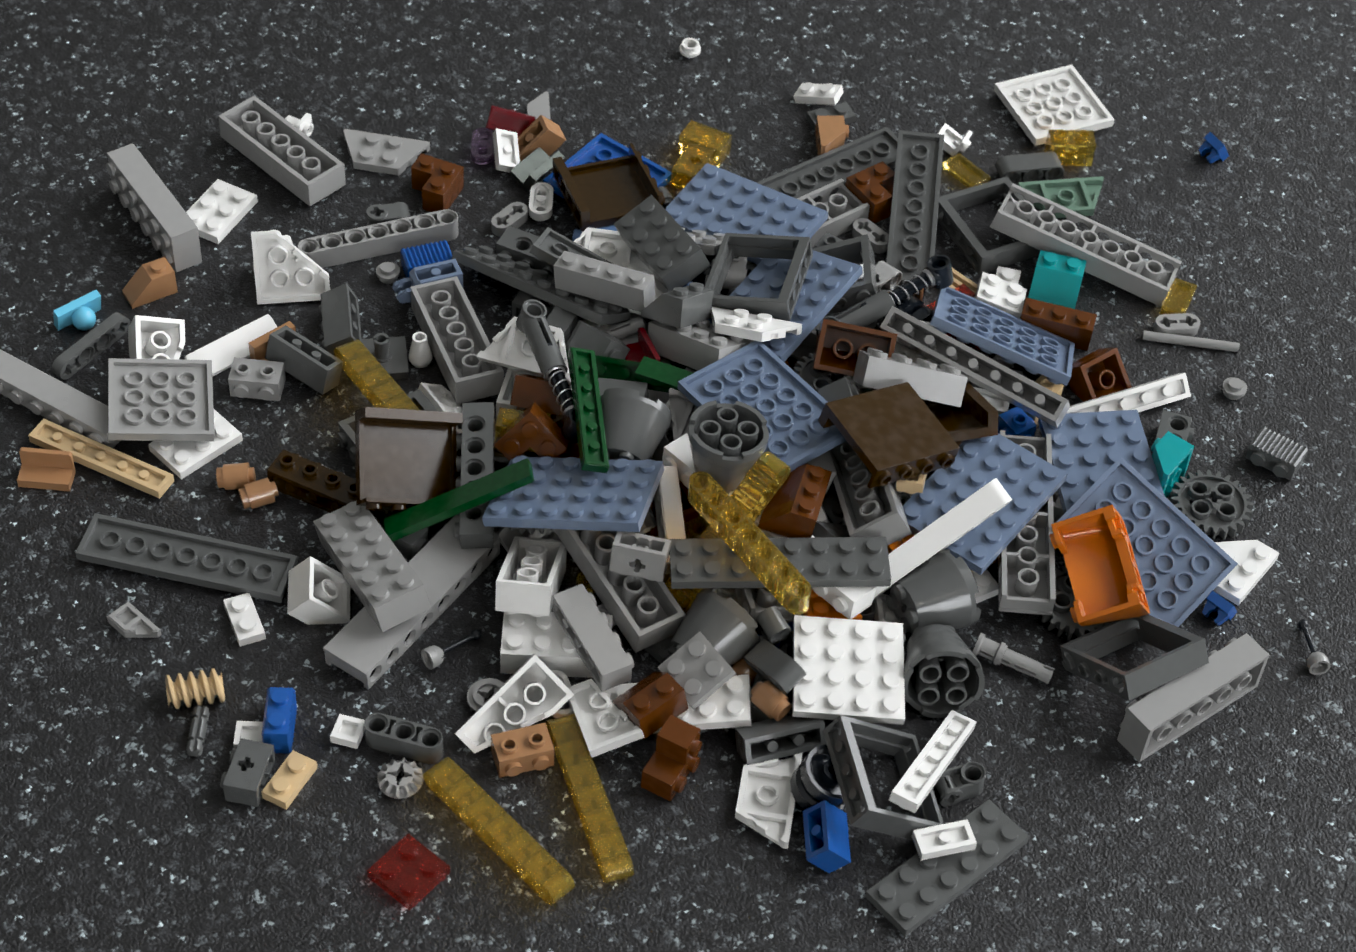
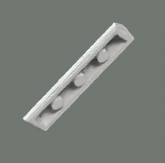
(232, 345)
(669, 507)

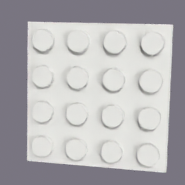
(1053, 102)
(850, 669)

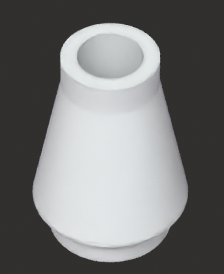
(420, 352)

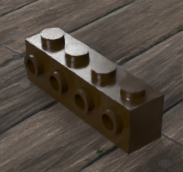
(311, 482)

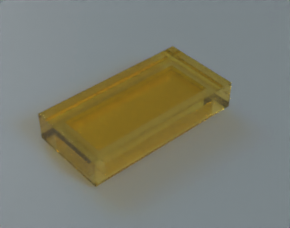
(965, 171)
(1178, 297)

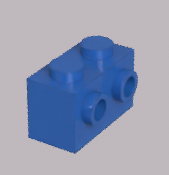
(826, 836)

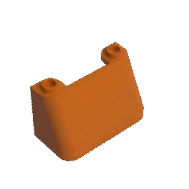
(1100, 567)

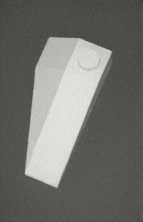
(156, 338)
(520, 702)

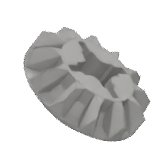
(481, 690)
(408, 785)

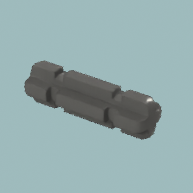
(197, 731)

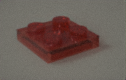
(408, 871)

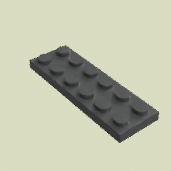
(926, 886)

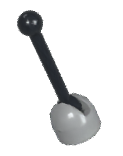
(434, 655)
(1317, 661)

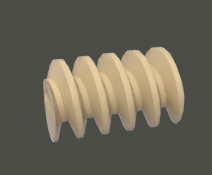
(195, 688)

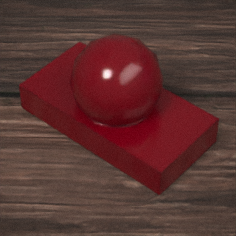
(508, 120)

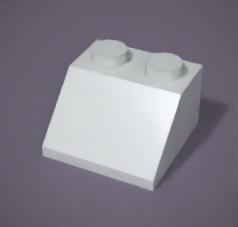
(318, 594)

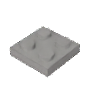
(698, 669)

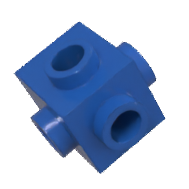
(1016, 423)

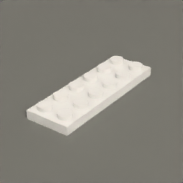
(723, 709)

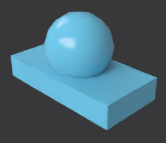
(78, 312)

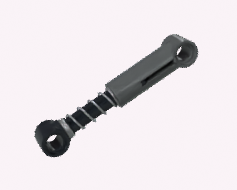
(936, 275)
(549, 359)

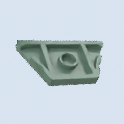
(1074, 193)

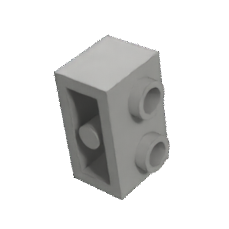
(258, 380)

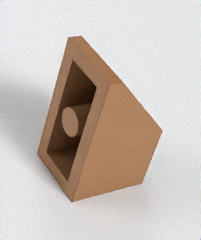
(830, 133)
(541, 134)
(150, 283)

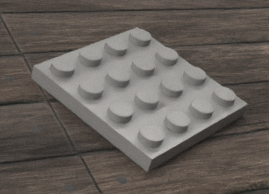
(160, 400)

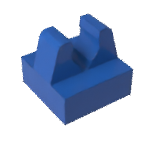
(1215, 146)
(1218, 603)

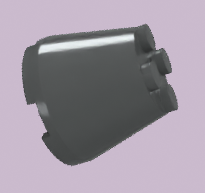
(633, 423)
(727, 441)
(936, 593)
(721, 622)
(940, 672)

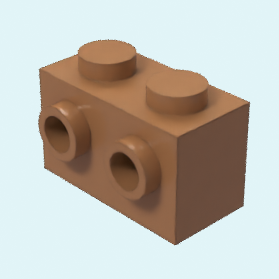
(522, 750)

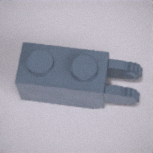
(426, 274)

